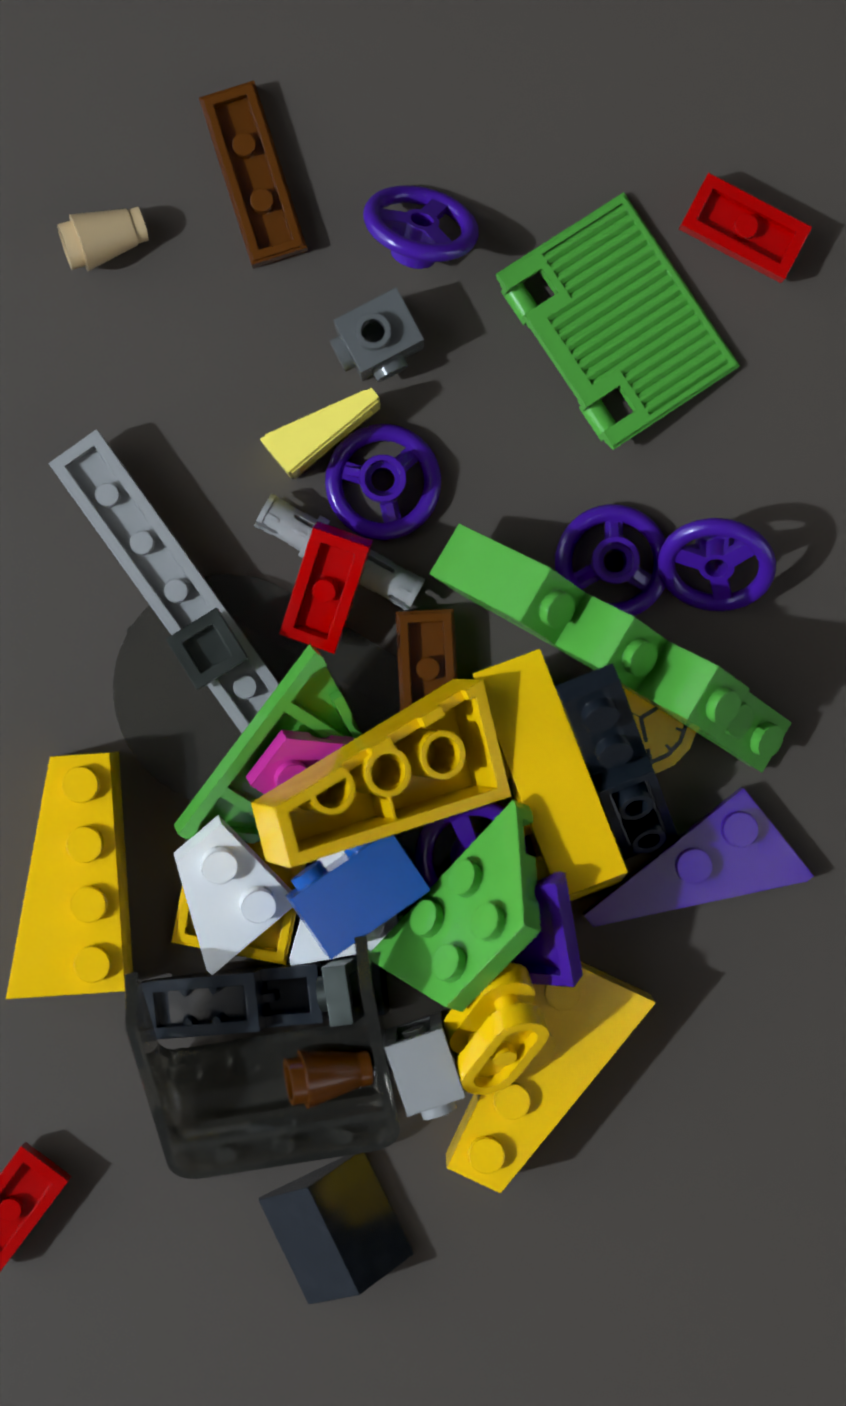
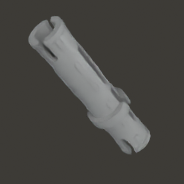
(379, 573)

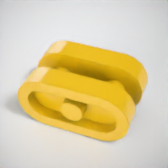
(497, 1032)

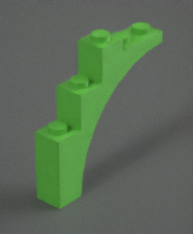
(600, 634)

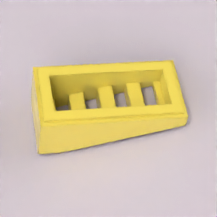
(311, 437)

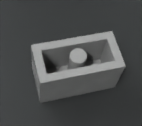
(424, 1067)

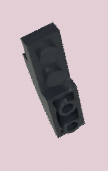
(617, 760)

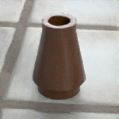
(324, 1075)

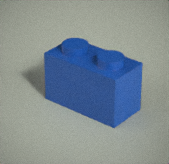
(355, 893)

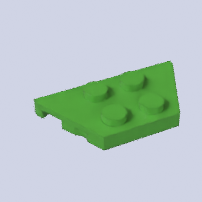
(301, 702)
(470, 918)

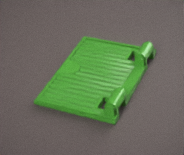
(618, 320)

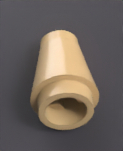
(101, 236)

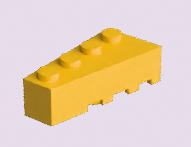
(550, 777)
(393, 778)
(76, 891)
(584, 1033)

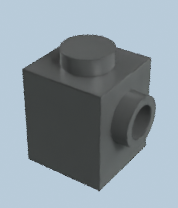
(377, 337)

